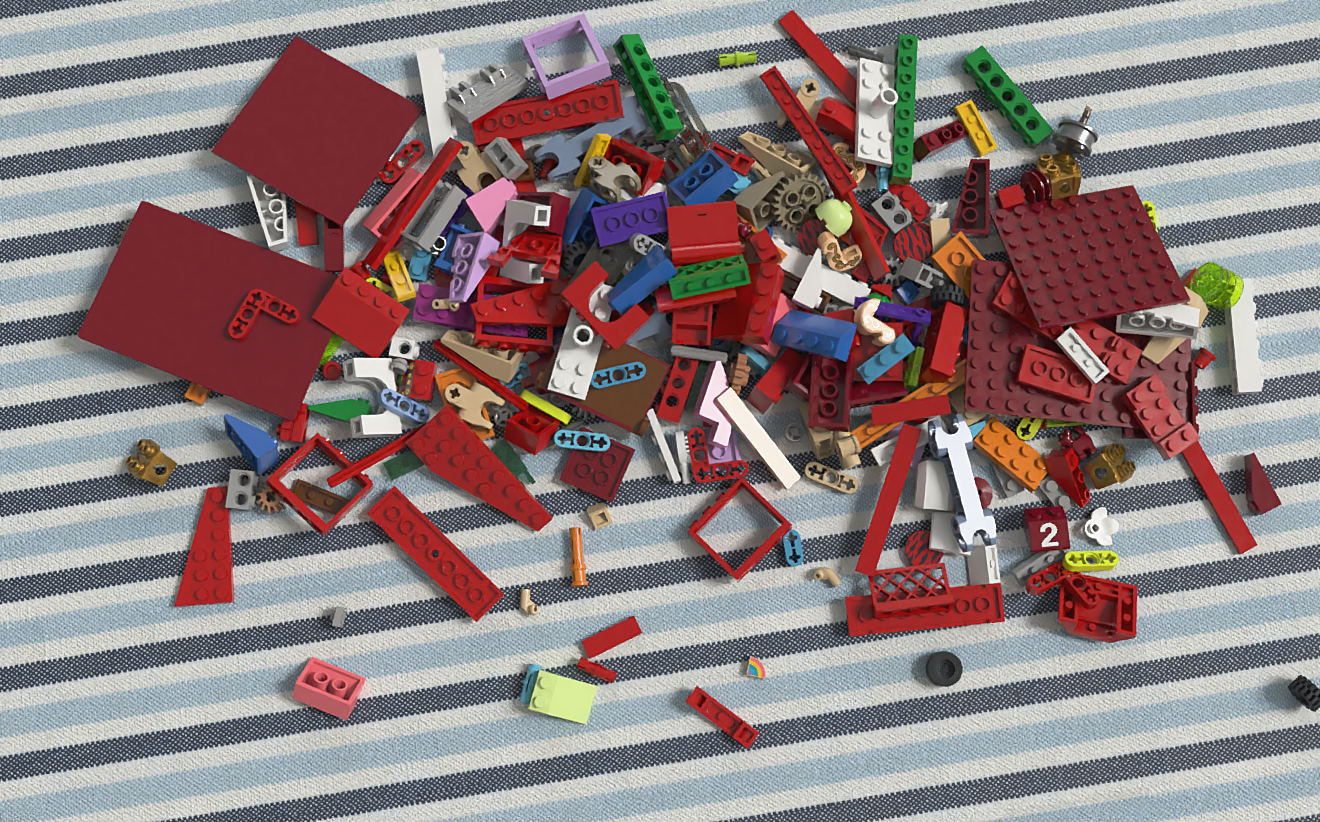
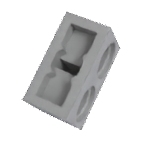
(506, 158)
(886, 217)
(236, 489)

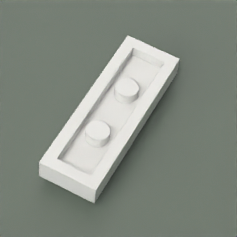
(1082, 356)

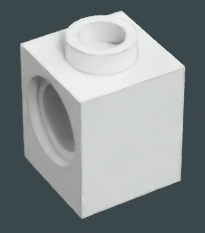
(398, 343)

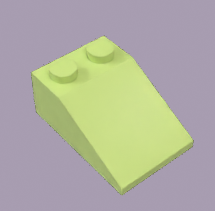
(562, 697)

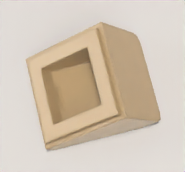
(599, 515)

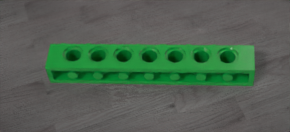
(904, 109)

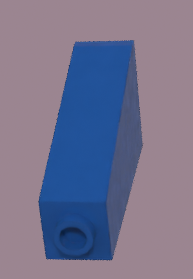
(641, 280)

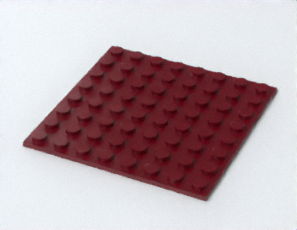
(318, 131)
(1088, 257)

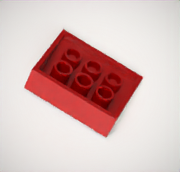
(753, 312)
(360, 313)

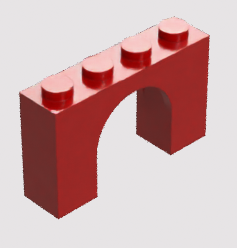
(613, 333)

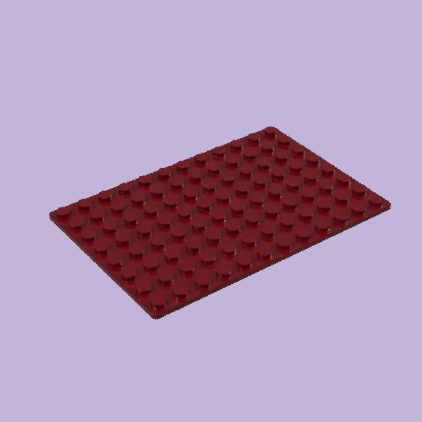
(180, 290)
(996, 351)

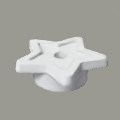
(938, 211)

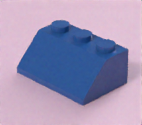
(703, 180)

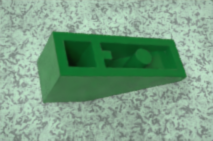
(343, 409)

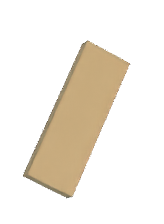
(939, 236)

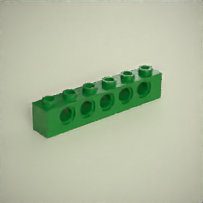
(648, 86)
(1007, 87)

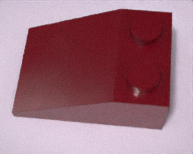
(558, 212)

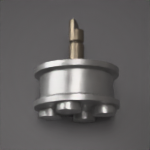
(1076, 136)

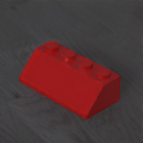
(667, 304)
(942, 343)

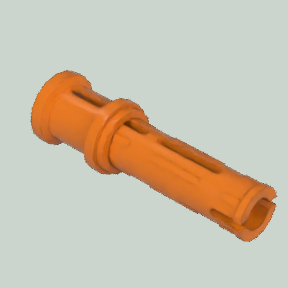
(578, 567)

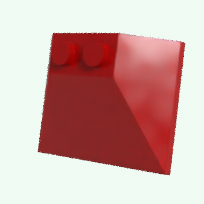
(1111, 619)

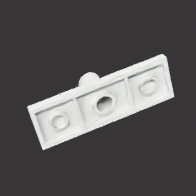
(875, 112)
(578, 359)

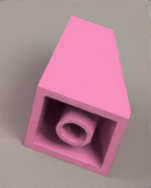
(490, 205)

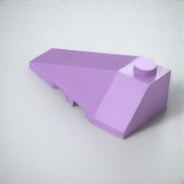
(470, 263)

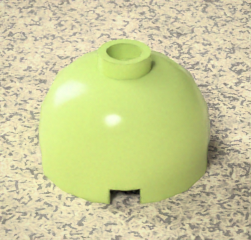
(836, 216)

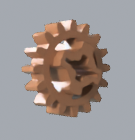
(739, 373)

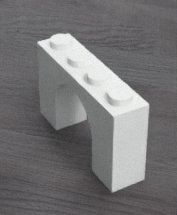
(517, 218)
(378, 374)

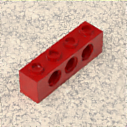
(674, 413)

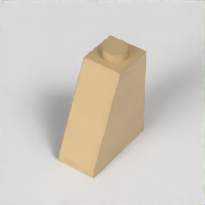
(820, 440)

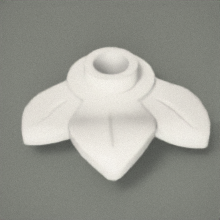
(1103, 527)

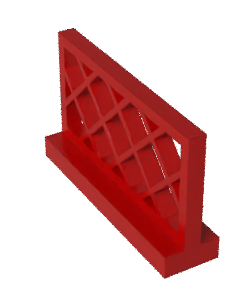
(911, 606)

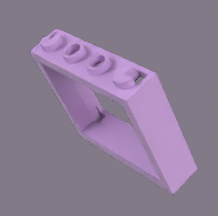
(573, 79)

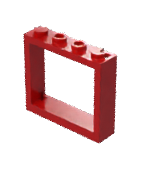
(505, 343)
(722, 500)
(296, 504)

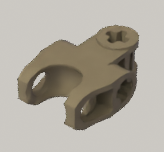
(609, 178)

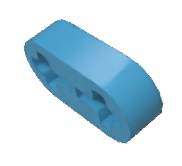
(788, 549)

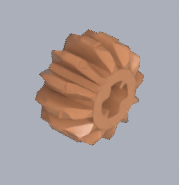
(266, 500)

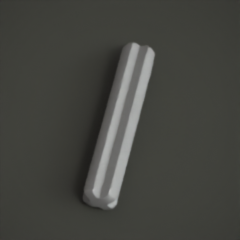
(700, 354)

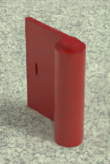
(703, 237)

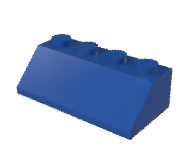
(579, 220)
(815, 334)

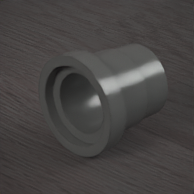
(434, 250)

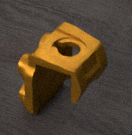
(1059, 170)
(147, 456)
(1116, 464)

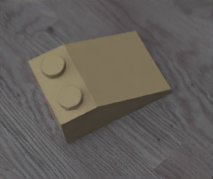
(755, 201)

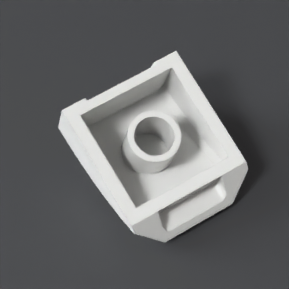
(932, 487)

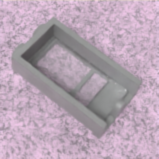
(433, 216)

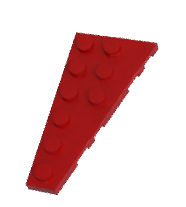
(531, 306)
(210, 562)

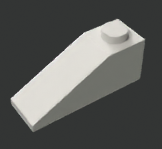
(811, 285)

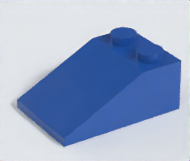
(253, 444)

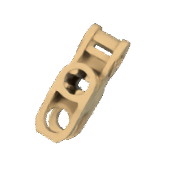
(807, 99)
(476, 166)
(472, 402)
(847, 449)

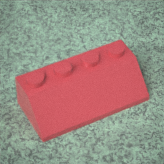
(391, 203)

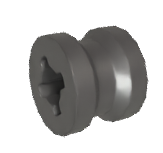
(502, 415)

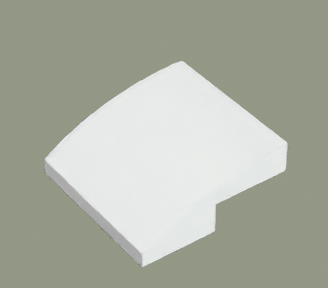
(942, 535)

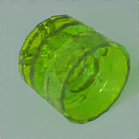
(1217, 285)

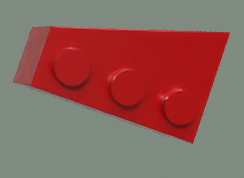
(773, 383)

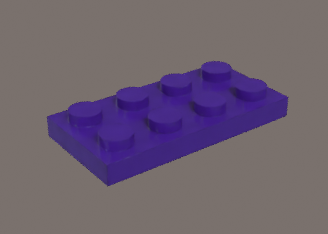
(623, 219)

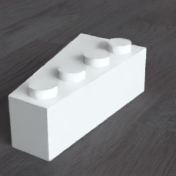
(272, 213)
(1165, 321)

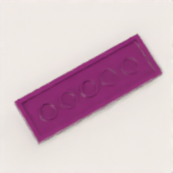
(462, 317)

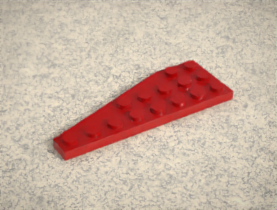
(465, 460)

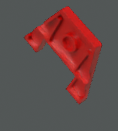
(879, 231)
(535, 247)

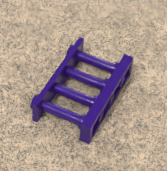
(901, 313)

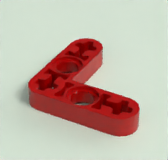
(400, 171)
(262, 305)
(704, 464)
(1067, 578)

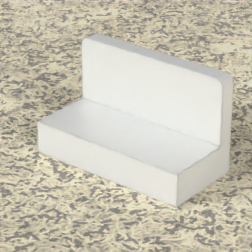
(983, 565)

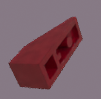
(1259, 490)

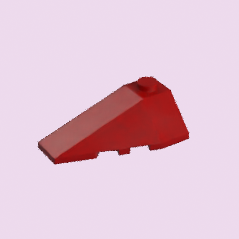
(837, 118)

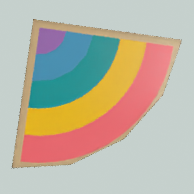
(755, 668)

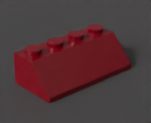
(876, 393)

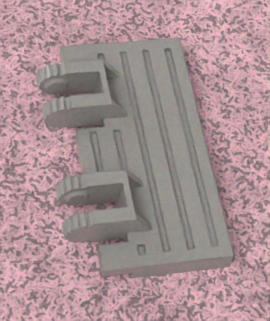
(487, 95)

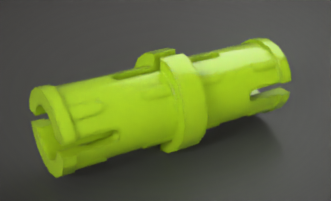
(737, 58)

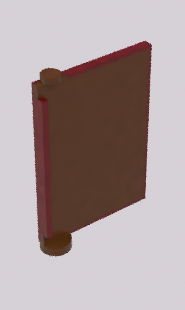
(621, 403)

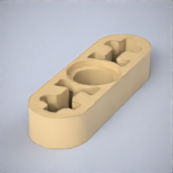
(842, 488)

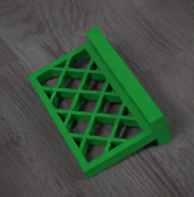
(709, 276)

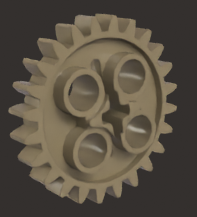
(799, 200)

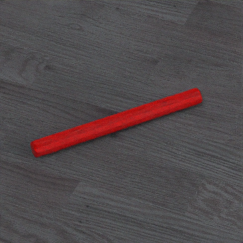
(480, 375)
(371, 459)

